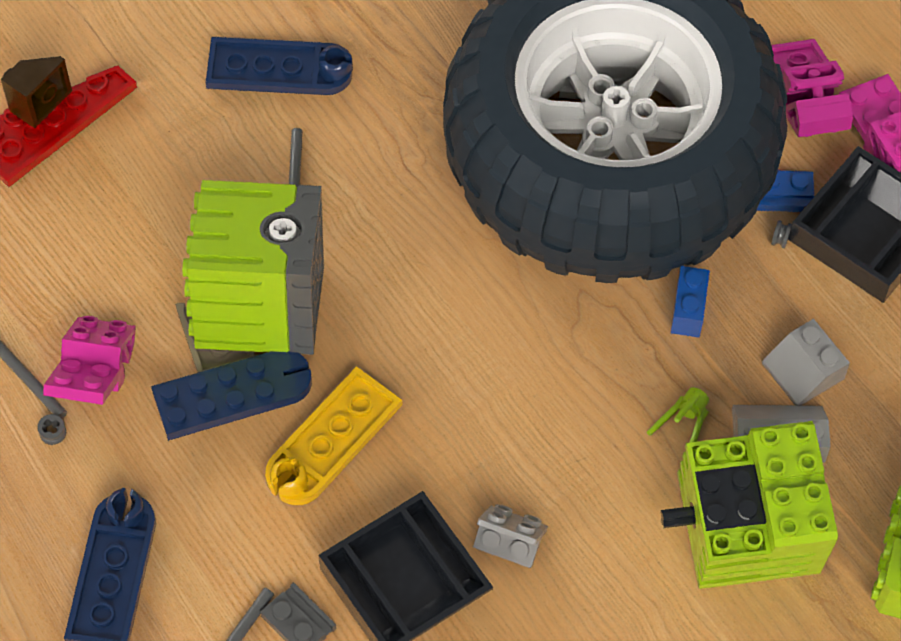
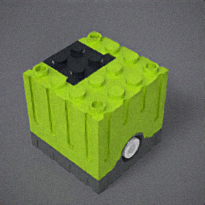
(255, 266)

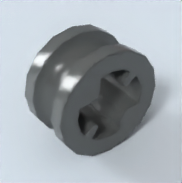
(781, 234)
(47, 436)

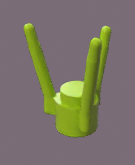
(690, 406)

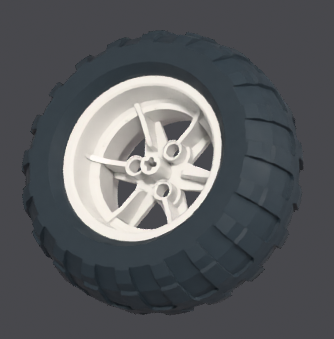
(633, 211)

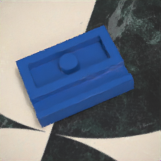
(789, 192)

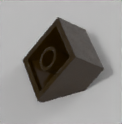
(36, 88)

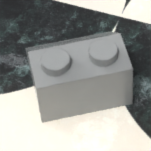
(806, 363)

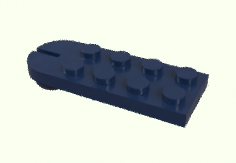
(278, 66)
(231, 392)
(112, 570)

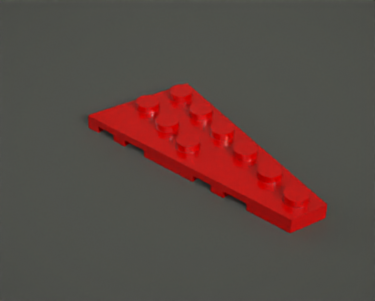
(27, 147)

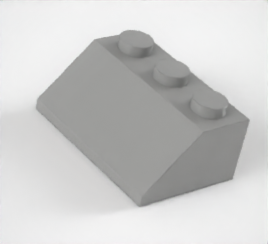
(768, 415)

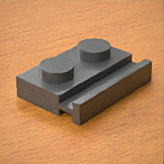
(297, 617)

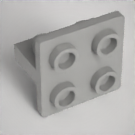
(509, 535)

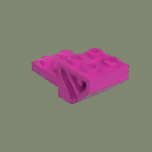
(810, 89)
(878, 118)
(92, 360)

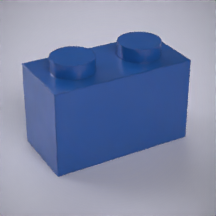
(690, 301)

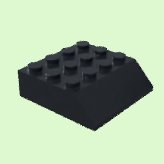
(856, 224)
(403, 572)

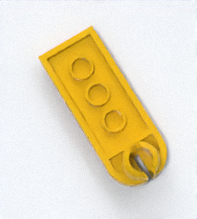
(330, 438)

